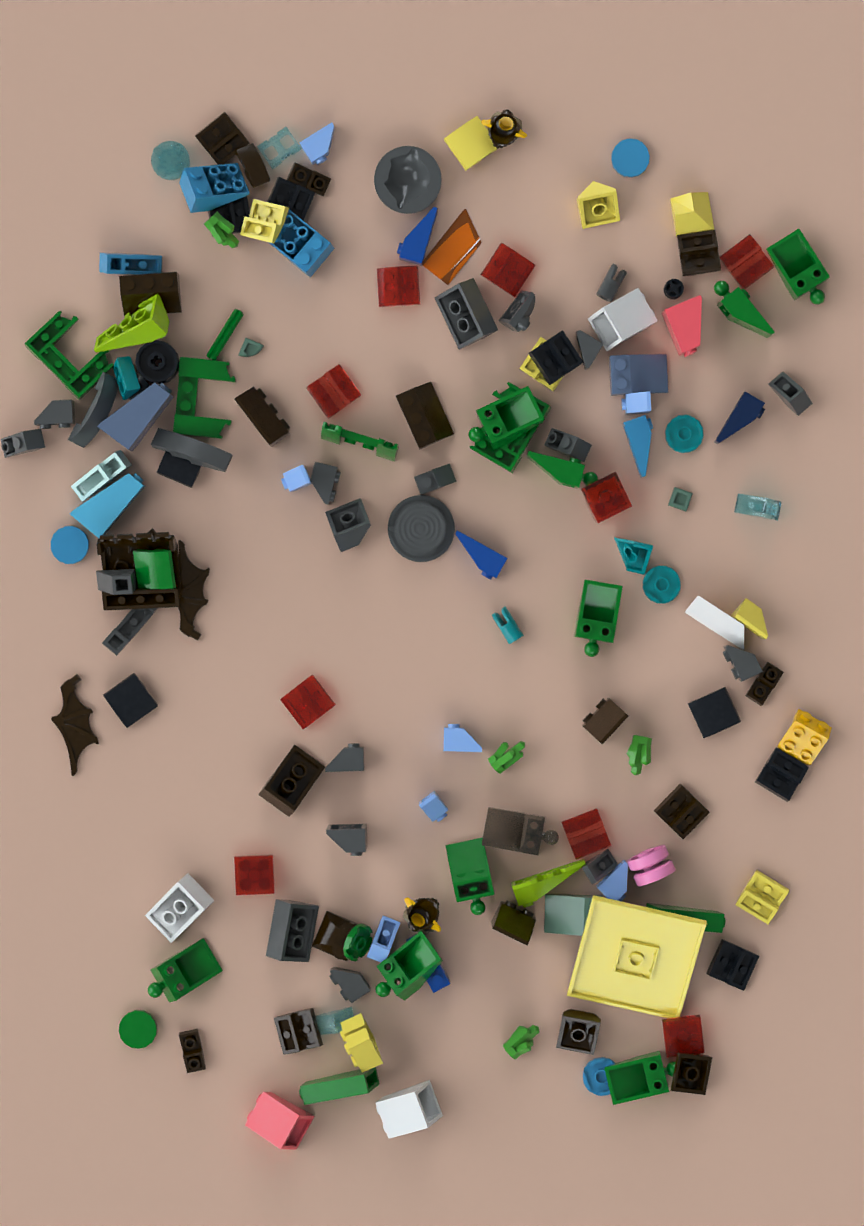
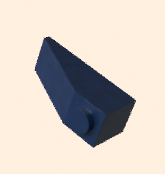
(744, 412)

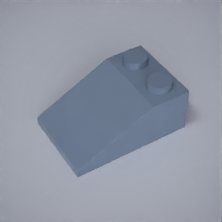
(638, 374)

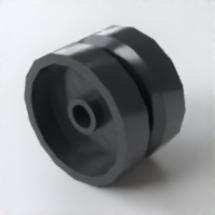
(146, 362)

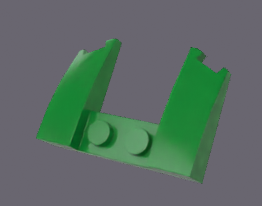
(43, 348)
(189, 374)
(334, 433)
(509, 454)

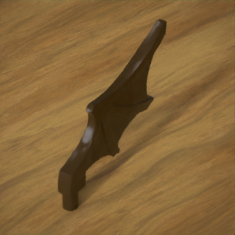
(191, 592)
(74, 723)

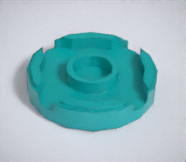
(684, 433)
(661, 584)

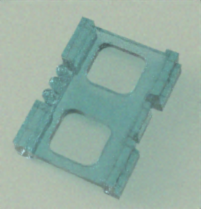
(282, 152)

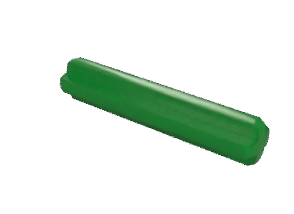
(225, 334)

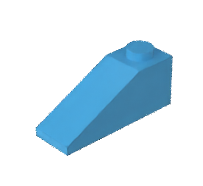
(129, 263)
(639, 438)

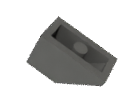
(790, 393)
(349, 759)

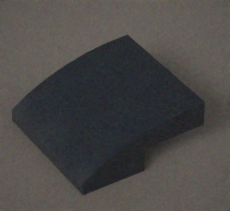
(291, 196)
(233, 212)
(556, 357)
(178, 469)
(130, 700)
(714, 712)
(781, 774)
(732, 964)

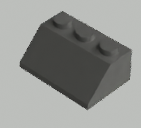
(466, 313)
(349, 837)
(292, 931)

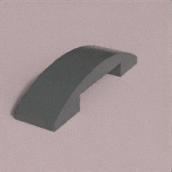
(98, 411)
(127, 629)

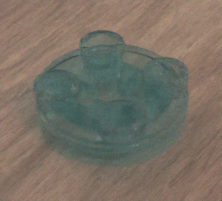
(170, 160)

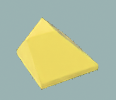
(598, 205)
(692, 213)
(751, 617)

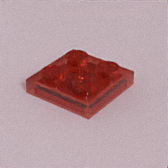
(254, 874)
(683, 1035)

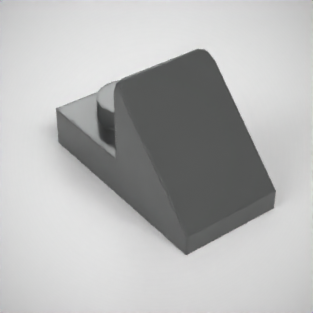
(435, 479)
(599, 866)

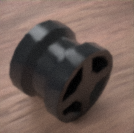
(671, 286)

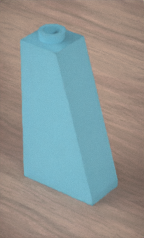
(107, 506)

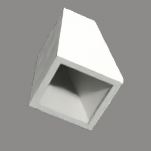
(622, 319)
(409, 1110)

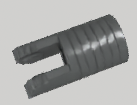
(609, 286)

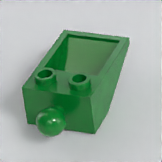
(797, 262)
(740, 310)
(511, 414)
(562, 471)
(598, 610)
(469, 869)
(409, 965)
(187, 971)
(636, 1080)

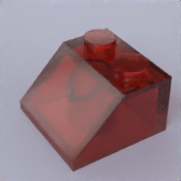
(606, 497)

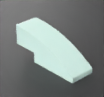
(101, 475)

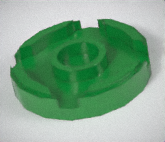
(357, 942)
(137, 1029)

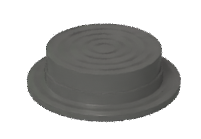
(407, 179)
(421, 528)

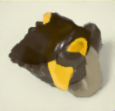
(504, 128)
(422, 915)

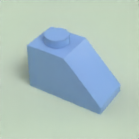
(318, 144)
(637, 403)
(296, 478)
(459, 740)
(433, 807)
(615, 883)
(383, 939)

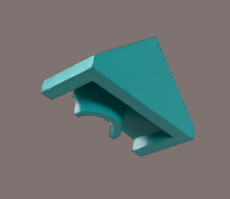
(634, 554)

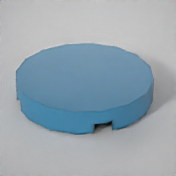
(630, 158)
(69, 545)
(595, 1076)

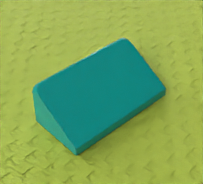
(126, 377)

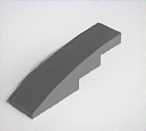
(192, 450)

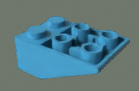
(212, 186)
(302, 244)

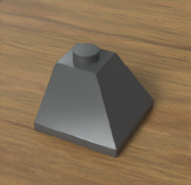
(349, 524)

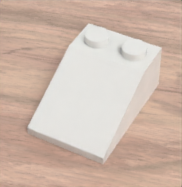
(179, 907)

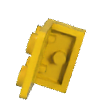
(805, 737)

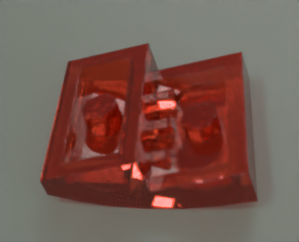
(746, 262)
(507, 269)
(398, 286)
(333, 391)
(307, 702)
(586, 834)

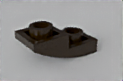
(253, 165)
(308, 179)
(764, 684)
(192, 1050)

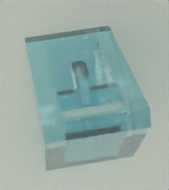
(330, 1022)

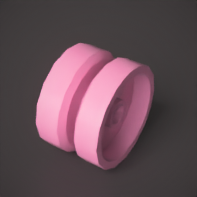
(651, 865)

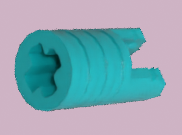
(510, 630)

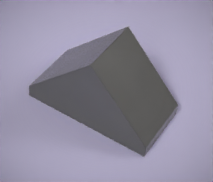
(588, 348)

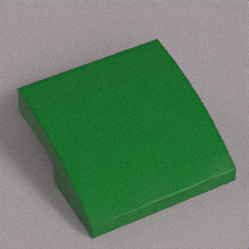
(154, 569)

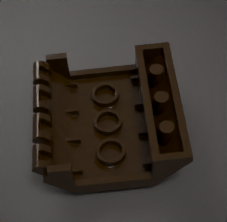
(118, 554)

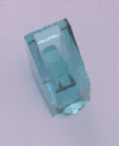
(758, 506)

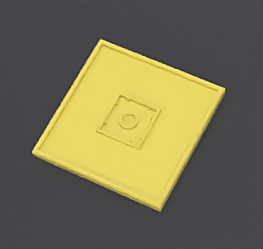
(636, 957)

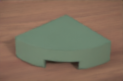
(250, 348)

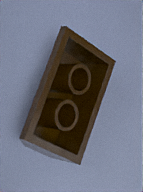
(138, 288)
(263, 415)
(424, 415)

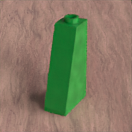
(715, 919)
(339, 1086)

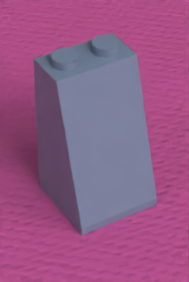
(137, 416)

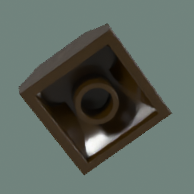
(333, 935)
(578, 1031)
(691, 1073)

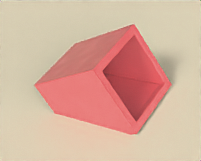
(685, 325)
(279, 1121)

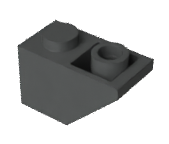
(57, 413)
(22, 442)
(568, 444)
(323, 479)
(116, 581)
(744, 663)
(351, 983)

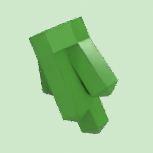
(221, 230)
(639, 753)
(501, 761)
(521, 1041)

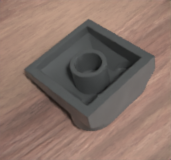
(518, 313)

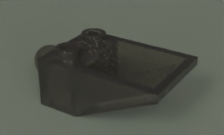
(512, 831)

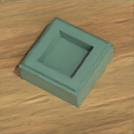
(680, 499)

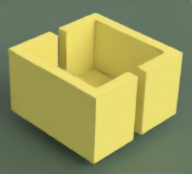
(360, 1043)

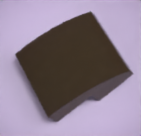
(221, 139)
(698, 253)
(681, 811)
(298, 1031)

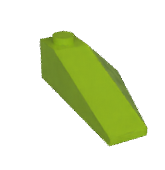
(141, 327)
(535, 886)

